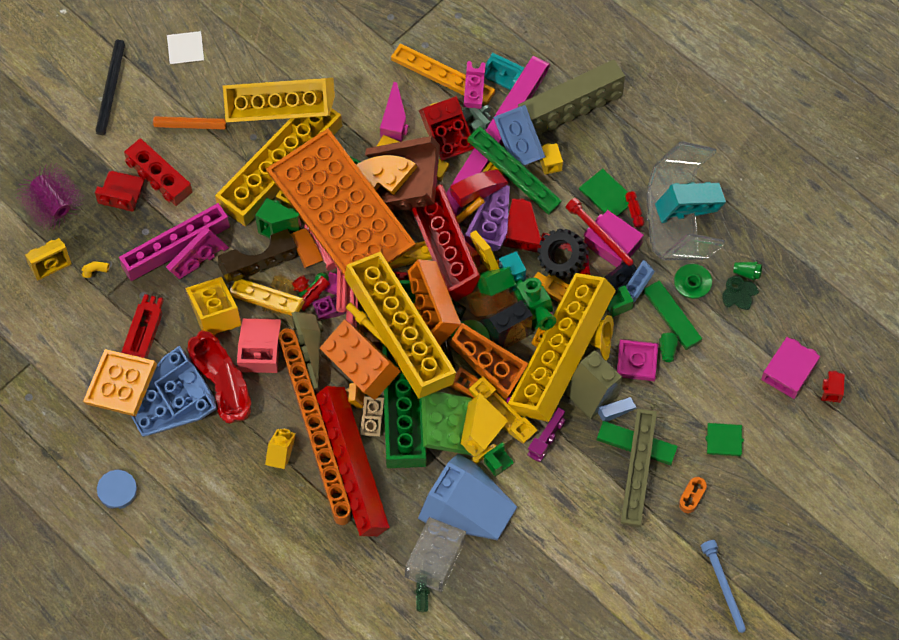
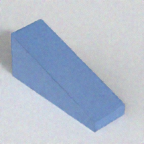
(616, 409)

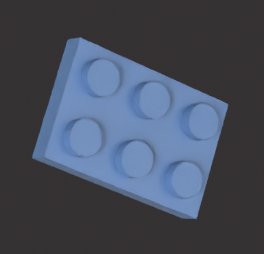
(519, 135)

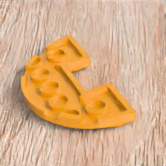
(387, 171)

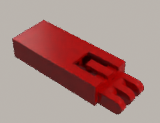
(140, 339)

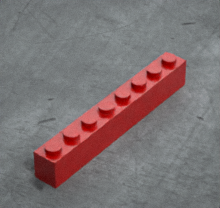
(352, 461)

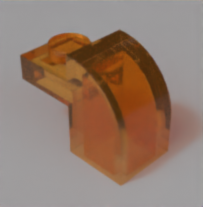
(485, 305)

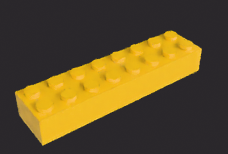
(252, 184)
(400, 325)
(562, 347)

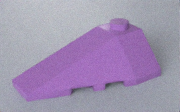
(491, 219)

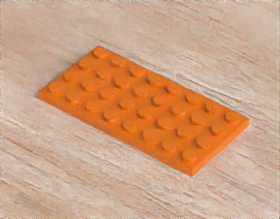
(339, 203)

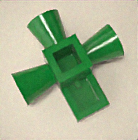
(537, 302)

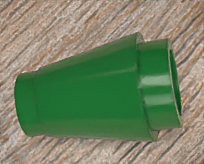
(748, 269)
(668, 346)

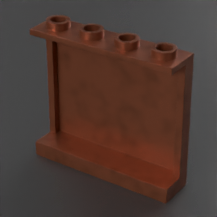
(420, 187)

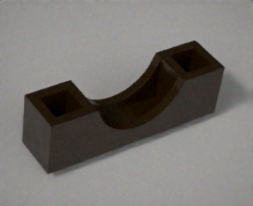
(236, 265)

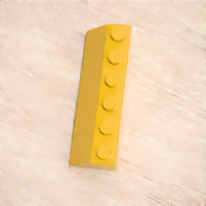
(278, 99)

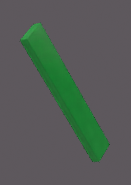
(514, 170)

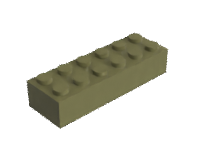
(575, 97)

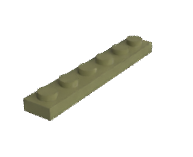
(638, 468)

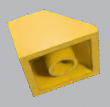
(48, 259)

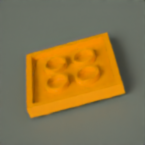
(120, 382)

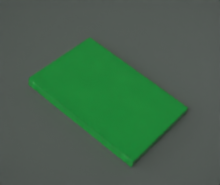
(605, 193)

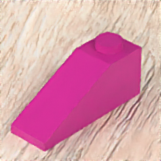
(394, 117)

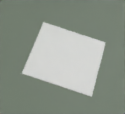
(185, 47)

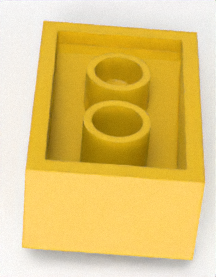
(214, 306)

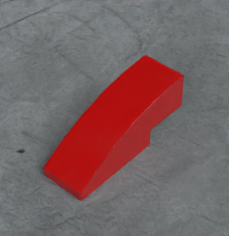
(477, 185)

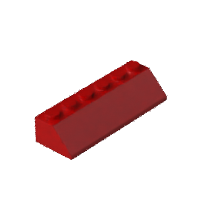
(447, 245)

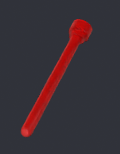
(574, 207)

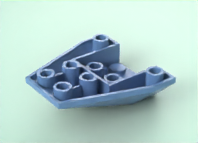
(174, 396)
(468, 500)

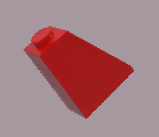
(522, 227)

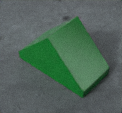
(495, 281)

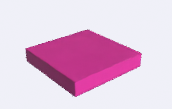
(637, 360)

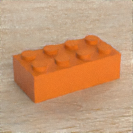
(360, 359)

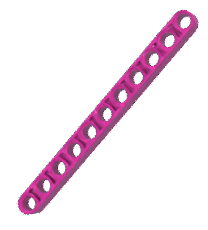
(522, 90)

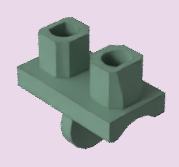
(479, 116)

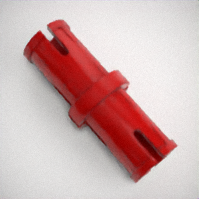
(314, 292)

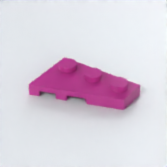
(198, 250)

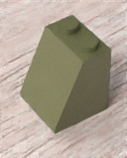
(593, 385)

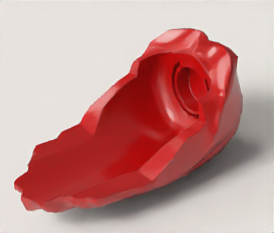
(207, 354)
(231, 394)

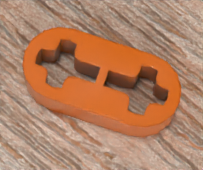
(689, 493)

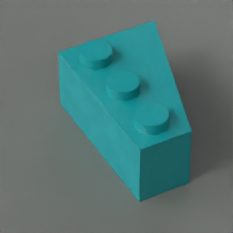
(689, 199)

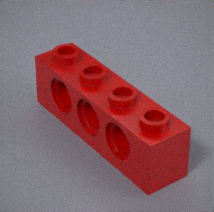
(140, 152)

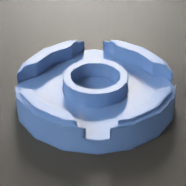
(116, 489)

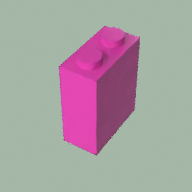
(622, 233)
(790, 367)

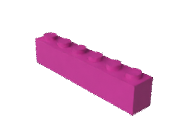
(172, 242)

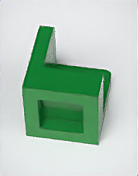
(620, 303)
(497, 460)

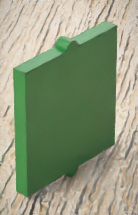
(724, 439)

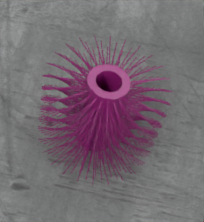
(46, 193)

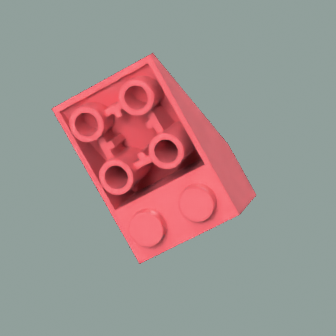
(259, 345)

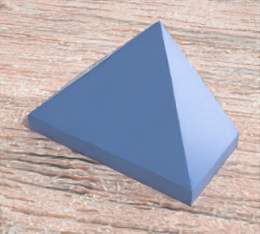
(639, 280)

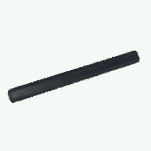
(110, 87)

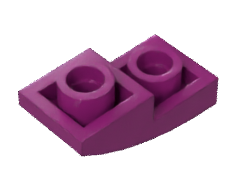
(326, 308)

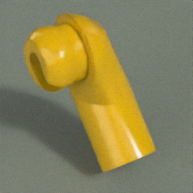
(94, 266)

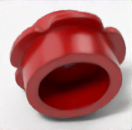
(300, 283)

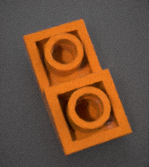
(306, 248)

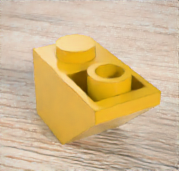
(280, 448)

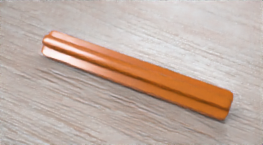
(187, 122)

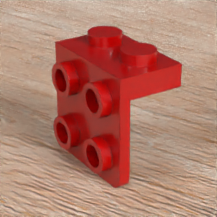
(120, 191)

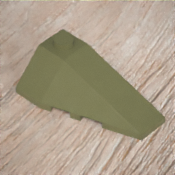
(309, 339)

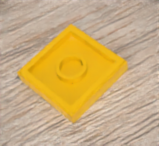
(485, 251)

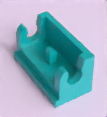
(502, 71)

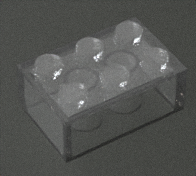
(435, 554)

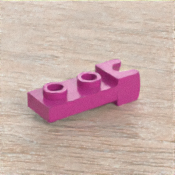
(474, 86)

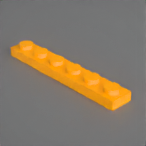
(436, 71)

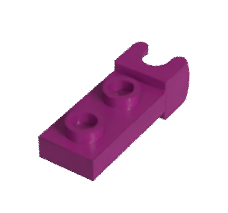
(539, 446)

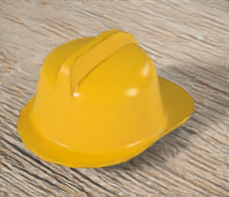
(603, 336)

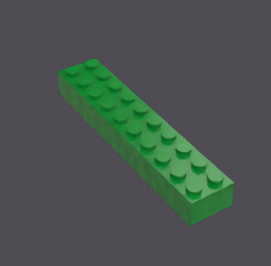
(403, 417)

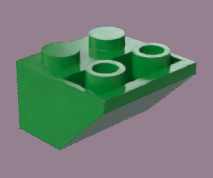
(275, 217)

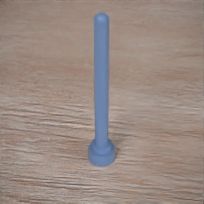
(710, 549)

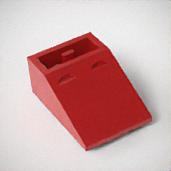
(447, 126)

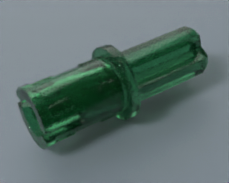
(421, 597)

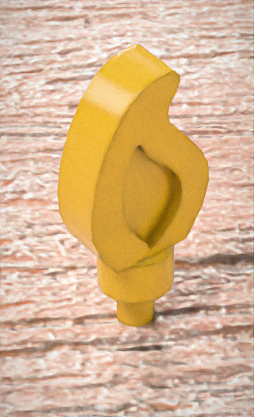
(478, 458)

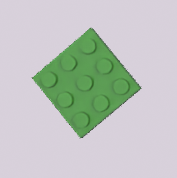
(444, 421)

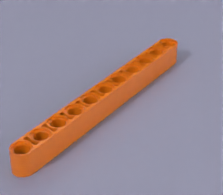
(318, 433)

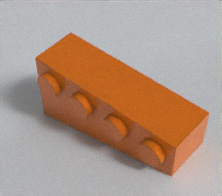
(433, 299)
(488, 359)

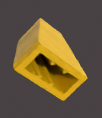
(481, 425)

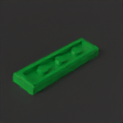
(672, 315)
(623, 439)

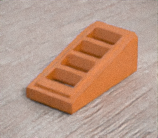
(466, 376)

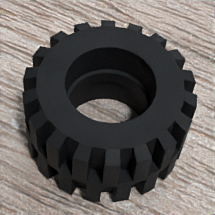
(548, 249)

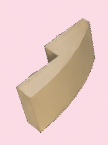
(372, 416)

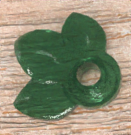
(739, 296)

